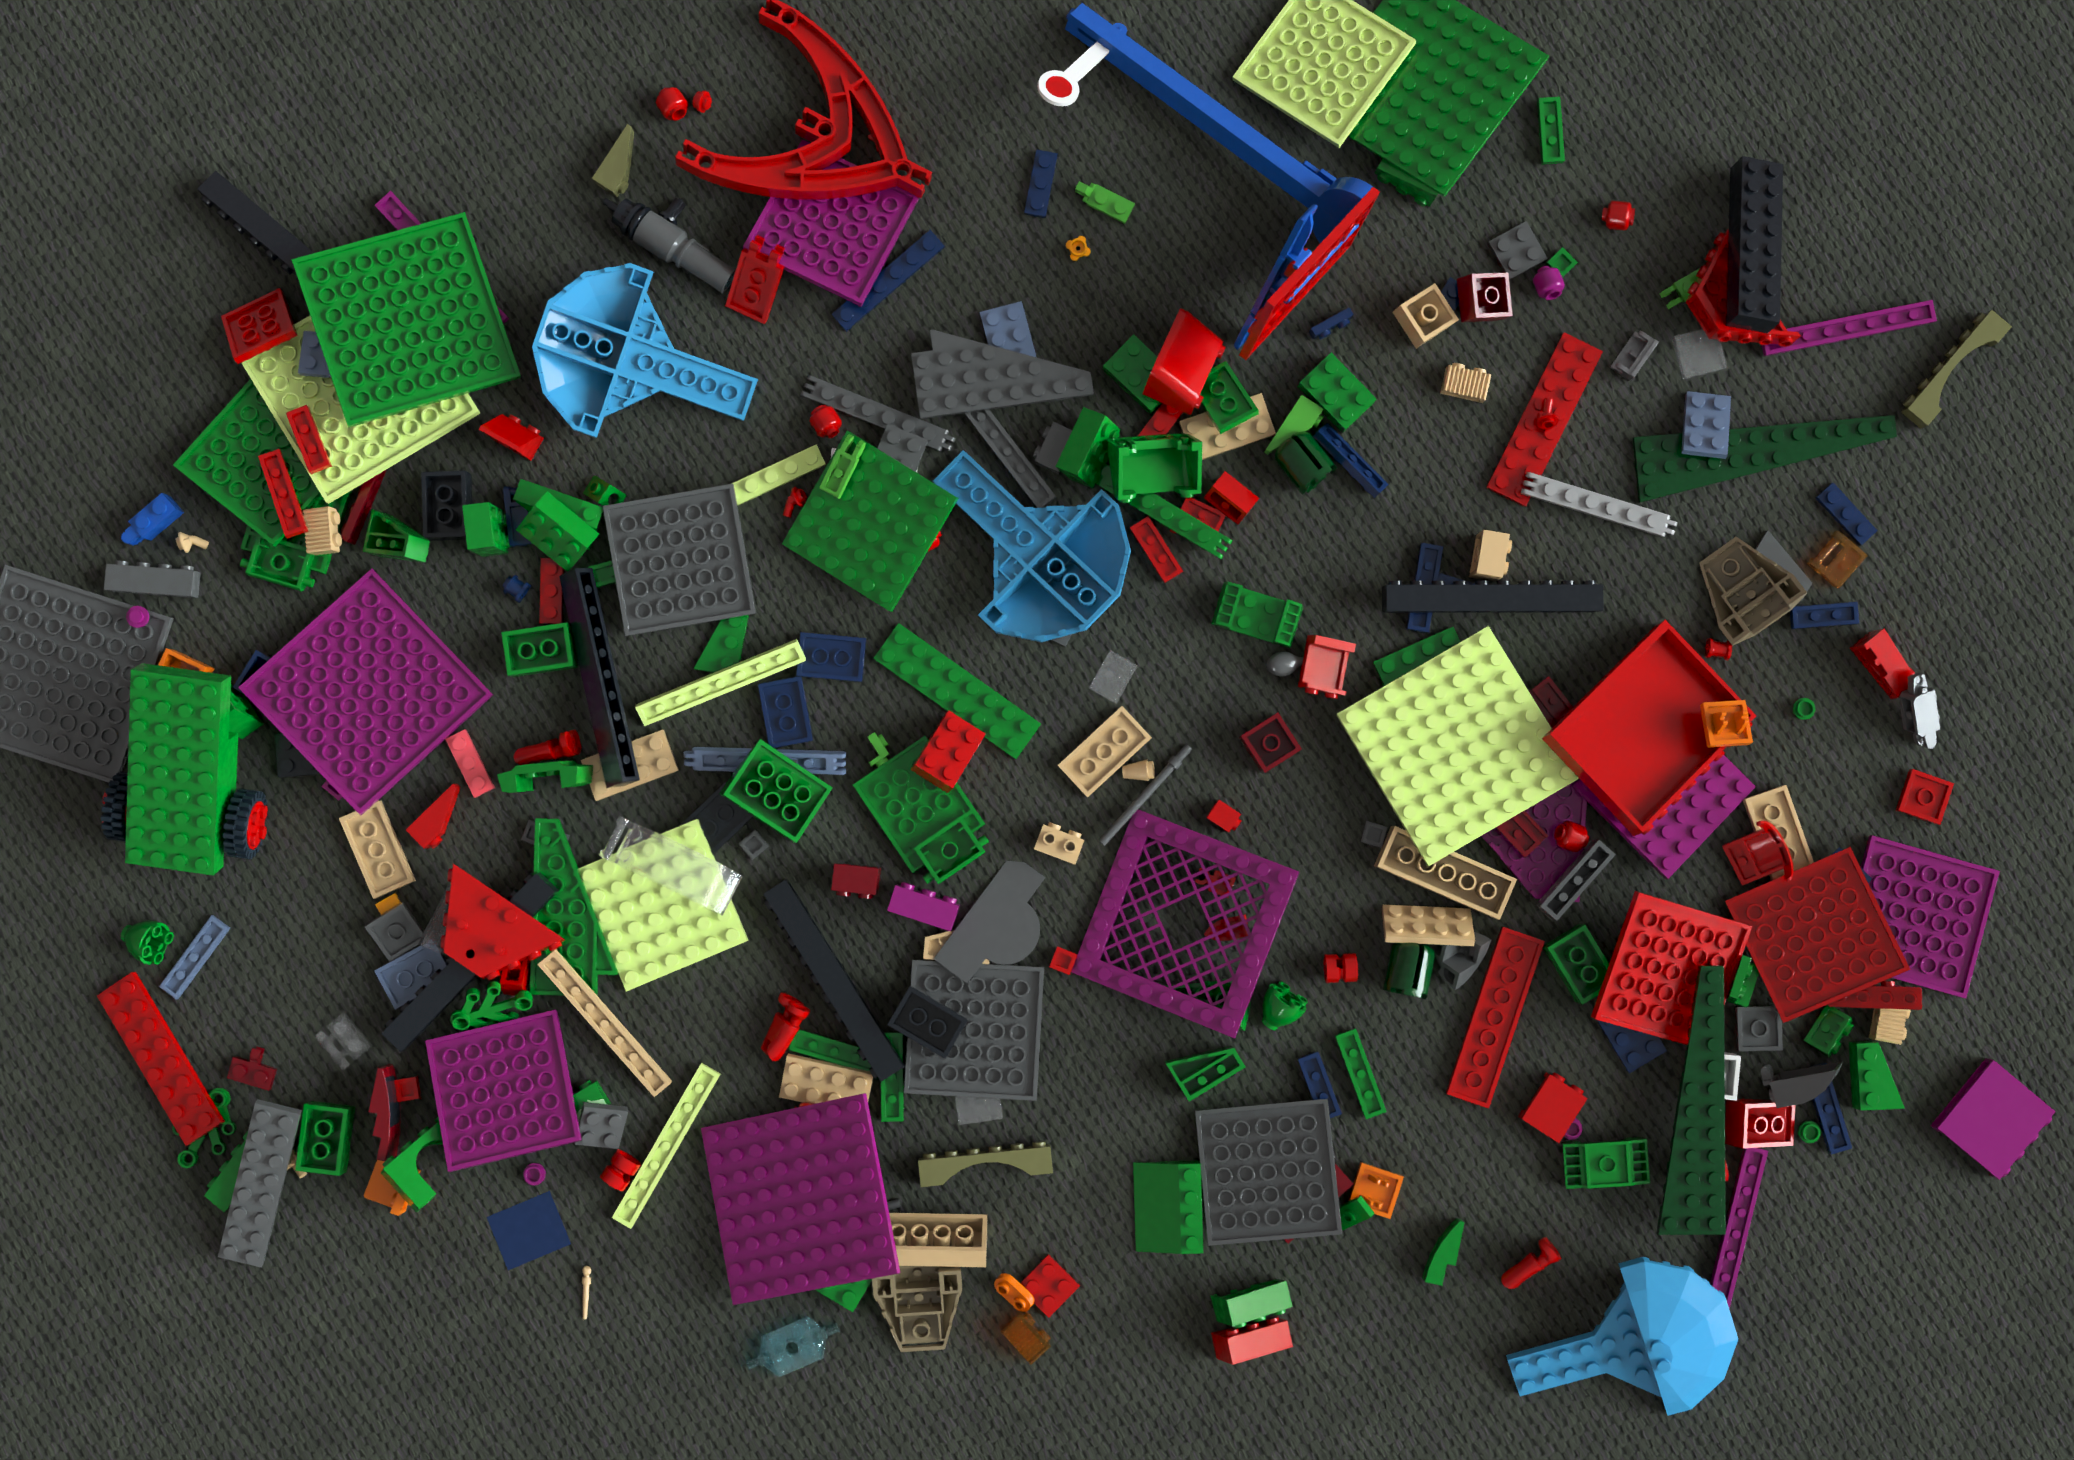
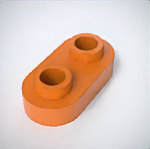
(1014, 1292)

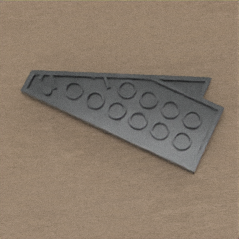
(976, 377)

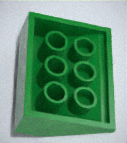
(776, 791)
(1168, 1207)

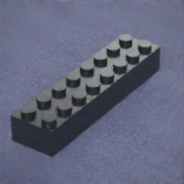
(1754, 245)

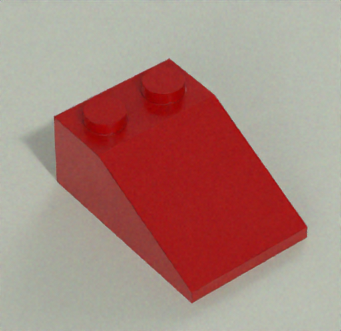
(513, 435)
(1758, 1124)

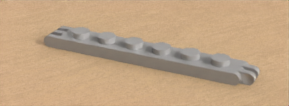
(1598, 505)

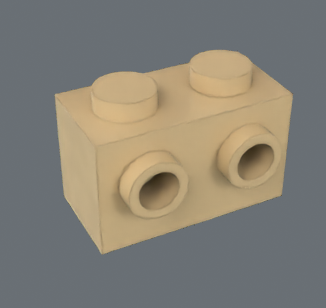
(1058, 843)

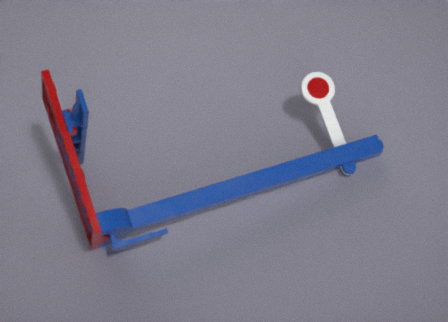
(1333, 204)

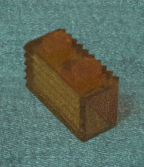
(1026, 1337)

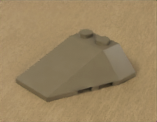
(1748, 590)
(919, 1304)

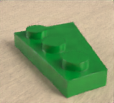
(724, 645)

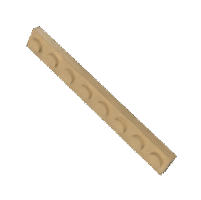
(605, 1022)

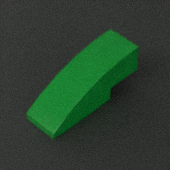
(1444, 1253)

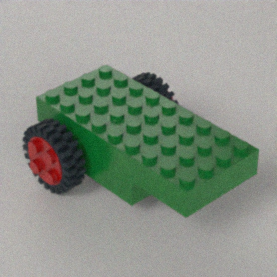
(181, 777)

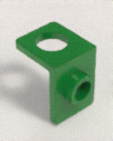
(601, 490)

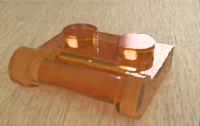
(1842, 565)

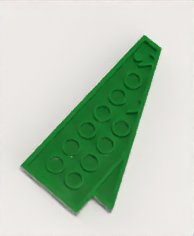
(567, 913)

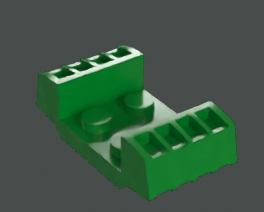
(1257, 614)
(522, 776)
(1606, 1163)

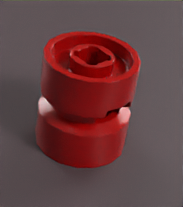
(1340, 968)
(619, 1172)

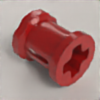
(1718, 649)

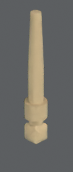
(586, 1280)

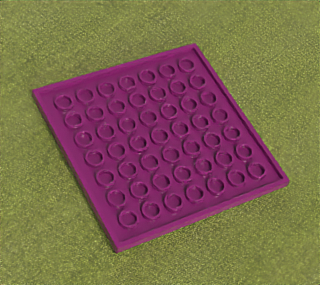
(366, 691)
(800, 1199)

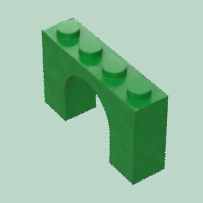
(403, 1173)

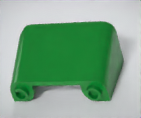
(1155, 465)

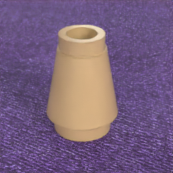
(1140, 770)

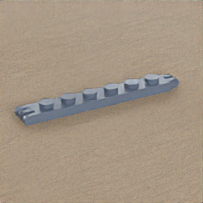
(730, 758)

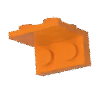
(383, 1192)

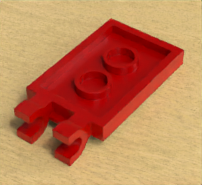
(756, 281)

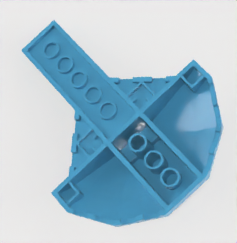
(608, 350)
(1050, 564)
(1659, 1334)

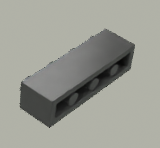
(152, 580)
(1575, 880)

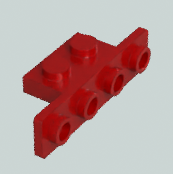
(1883, 997)

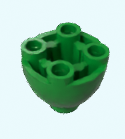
(147, 941)
(1282, 1006)

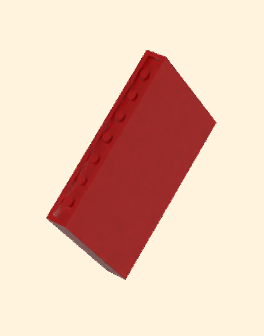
(1642, 729)

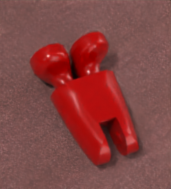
(567, 746)
(784, 1026)
(1531, 1265)

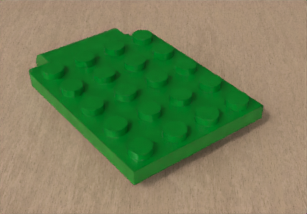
(288, 562)
(922, 819)

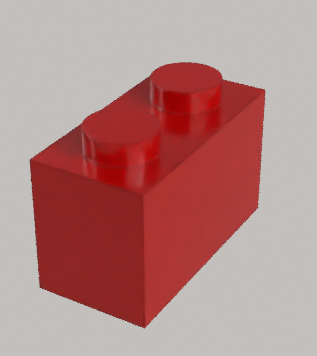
(1231, 497)

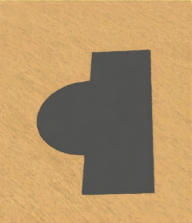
(998, 924)

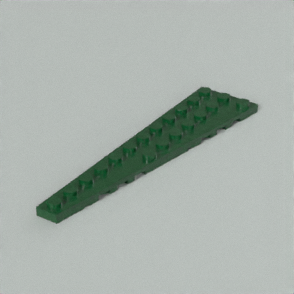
(1696, 1164)

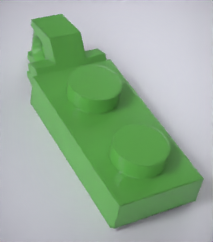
(1105, 201)

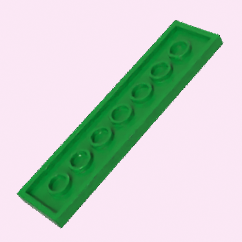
(957, 690)

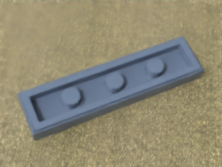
(194, 957)

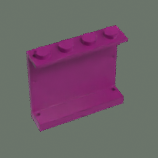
(1993, 1118)

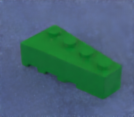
(222, 1187)

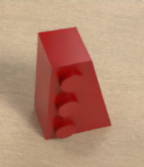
(1883, 662)

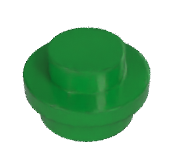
(1803, 708)
(1809, 1132)

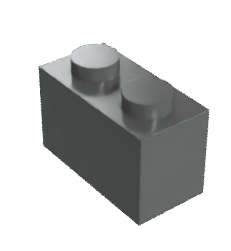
(1053, 445)

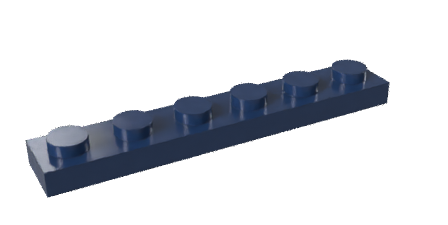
(891, 279)

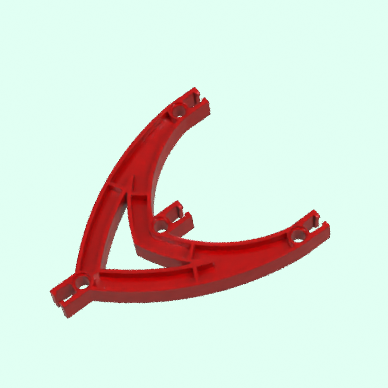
(799, 171)

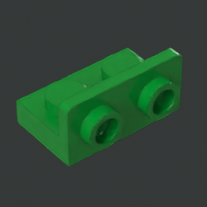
(1743, 983)
(1829, 1031)

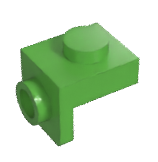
(880, 745)

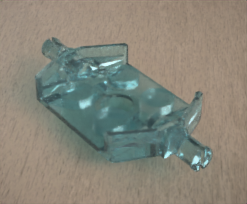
(805, 1333)

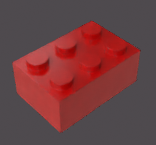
(948, 751)

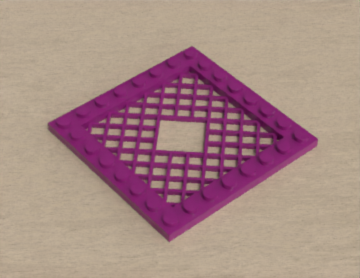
(1089, 962)

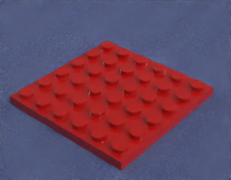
(1818, 935)
(1658, 963)

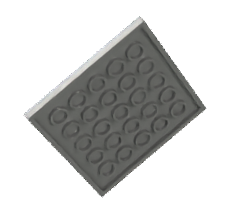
(679, 559)
(998, 1044)
(1268, 1172)

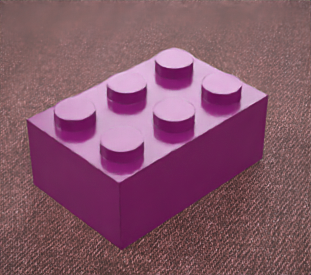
(924, 906)

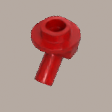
(1546, 419)
(796, 497)

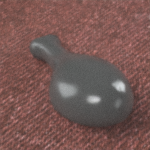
(1283, 663)

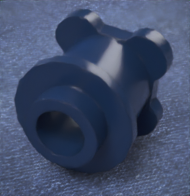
(516, 588)

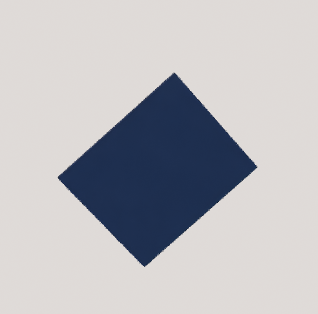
(528, 1230)

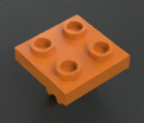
(1726, 723)
(1377, 1188)

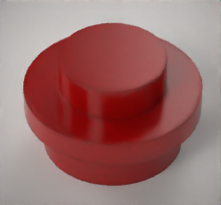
(702, 101)

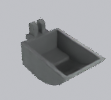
(1798, 1085)

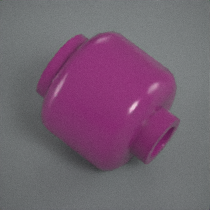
(1548, 282)

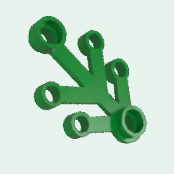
(464, 1017)
(213, 1134)

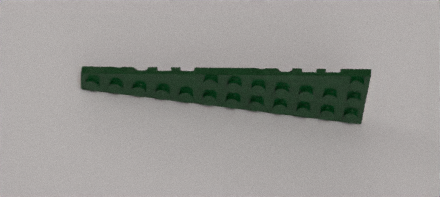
(1665, 471)

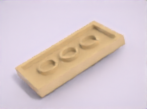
(1248, 432)
(1104, 751)
(652, 759)
(1779, 810)
(377, 850)
(1428, 925)
(821, 1081)

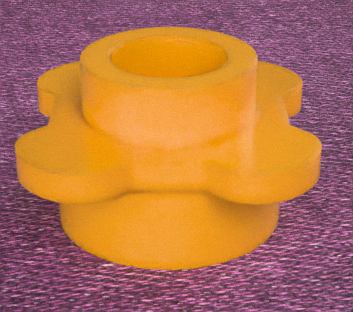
(1078, 242)

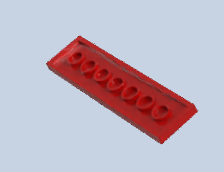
(1533, 446)
(1495, 1017)
(160, 1058)

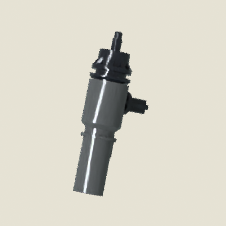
(669, 242)

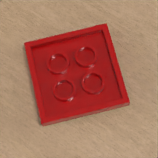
(259, 326)

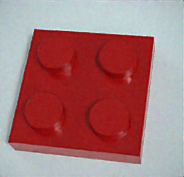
(1925, 796)
(1049, 1285)

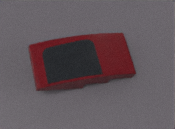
(388, 1112)

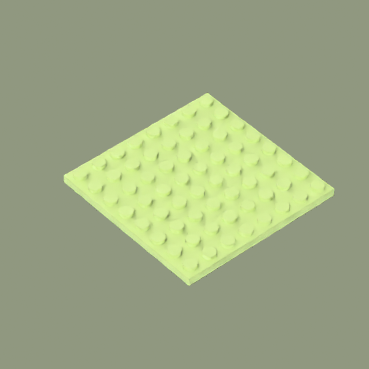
(355, 451)
(1456, 746)

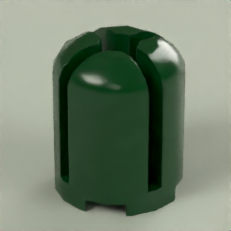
(1304, 461)
(1409, 969)

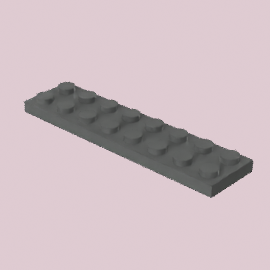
(259, 1183)

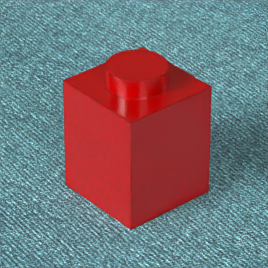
(1224, 816)

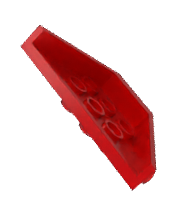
(1709, 302)
(490, 927)

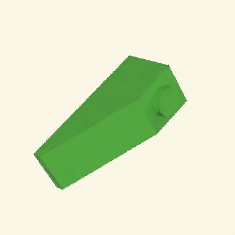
(1301, 418)

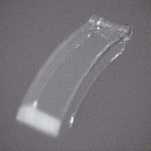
(672, 866)

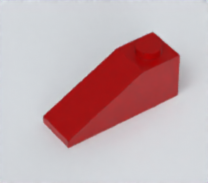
(434, 820)
(515, 979)

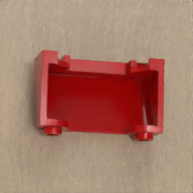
(1184, 363)

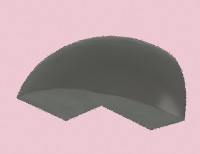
(1460, 962)

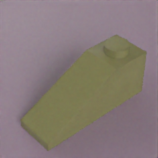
(615, 168)

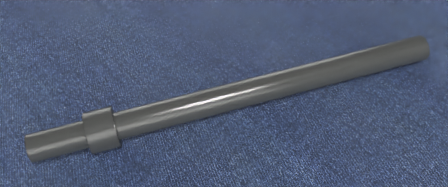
(1173, 764)

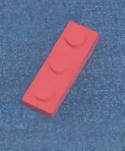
(470, 763)

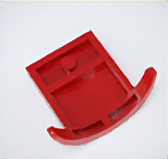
(1759, 854)

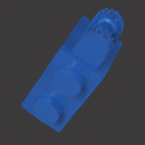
(152, 520)

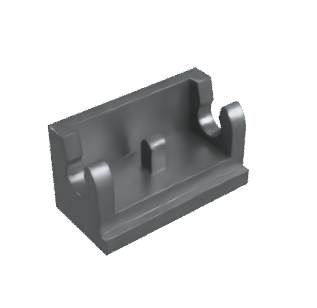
(1634, 355)

